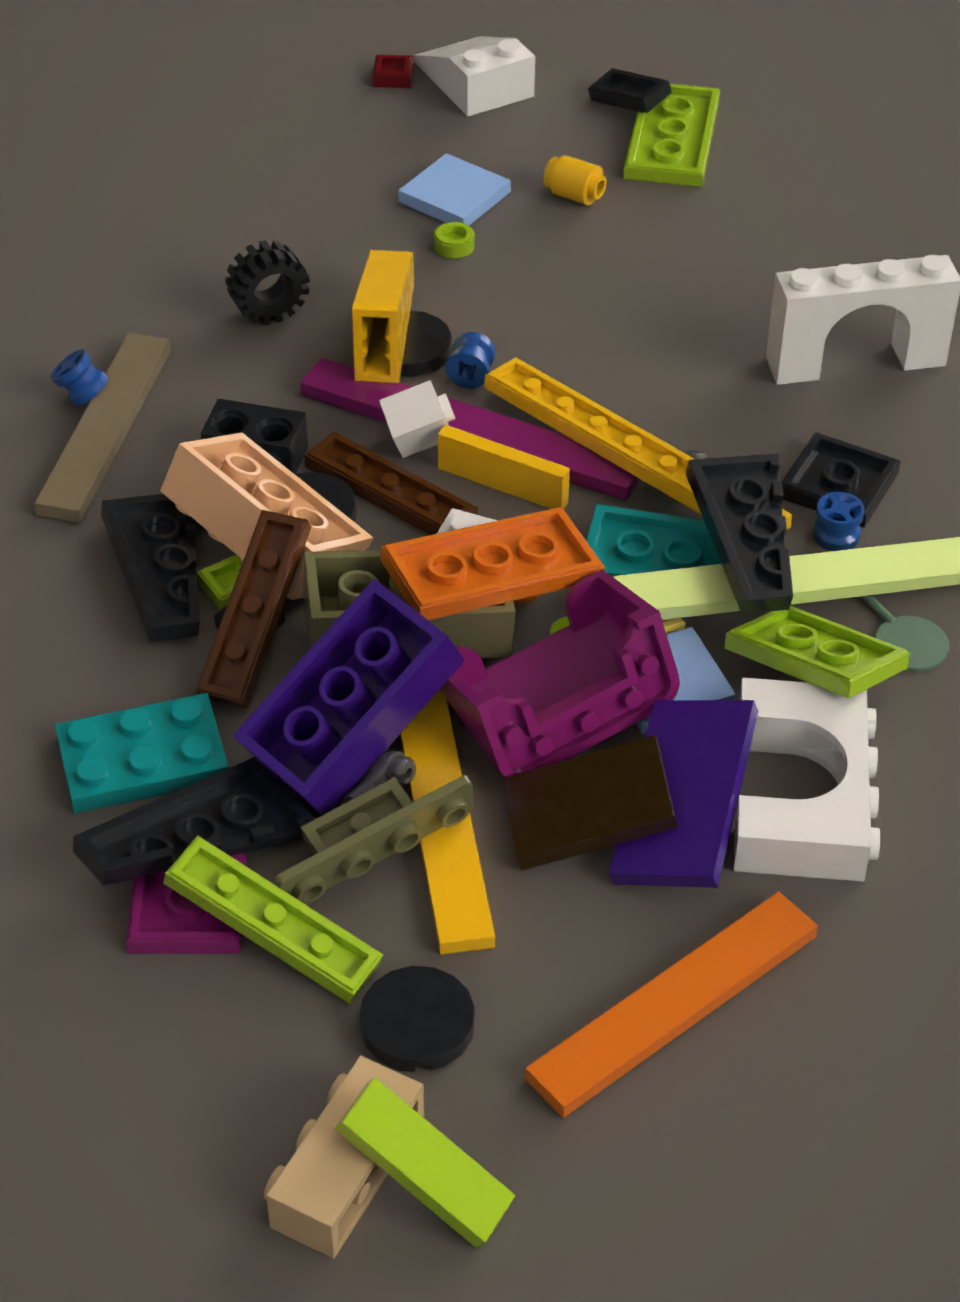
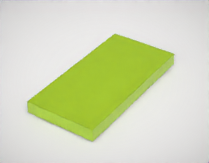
(674, 138)

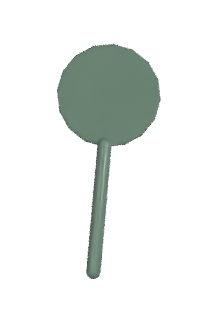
(917, 635)

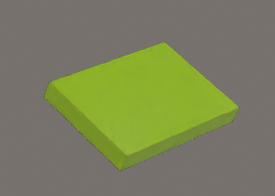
(817, 651)

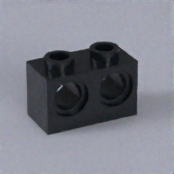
(274, 429)

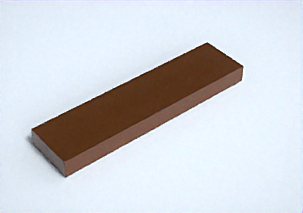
(385, 483)
(254, 608)

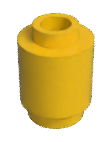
(574, 179)

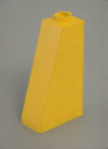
(382, 315)

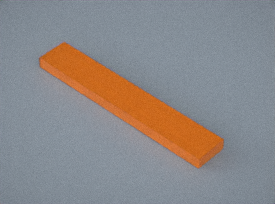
(669, 1004)

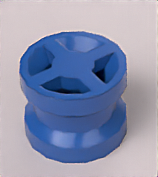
(470, 360)
(79, 377)
(838, 521)

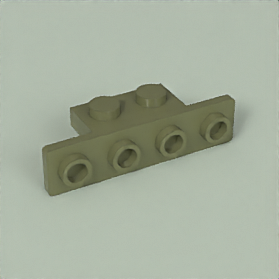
(369, 830)

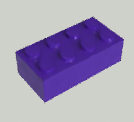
(349, 697)

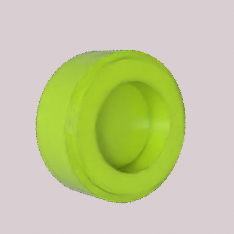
(454, 240)

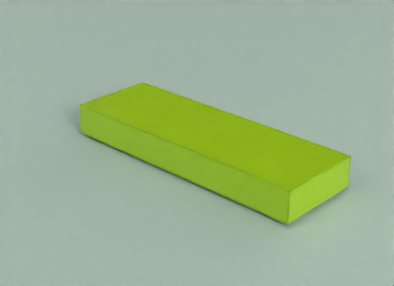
(425, 1162)

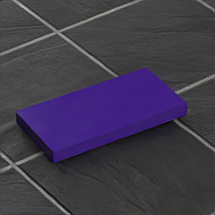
(705, 763)

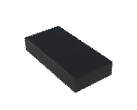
(629, 90)

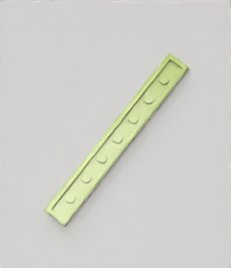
(814, 577)

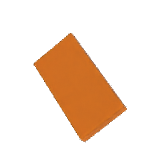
(490, 563)

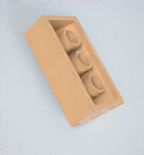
(229, 482)

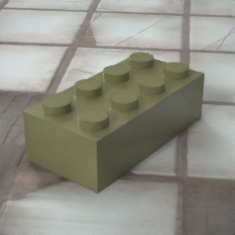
(339, 577)

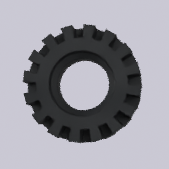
(258, 266)

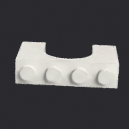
(814, 300)
(819, 834)

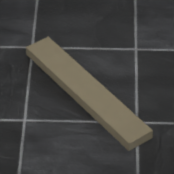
(102, 429)

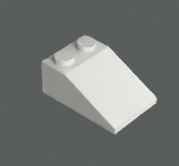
(481, 72)

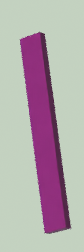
(337, 386)

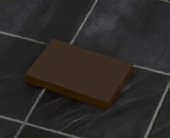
(589, 802)

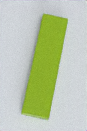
(273, 919)

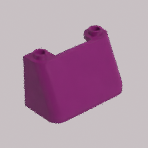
(571, 684)

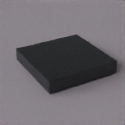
(839, 466)

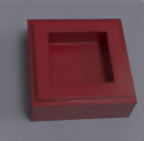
(393, 71)

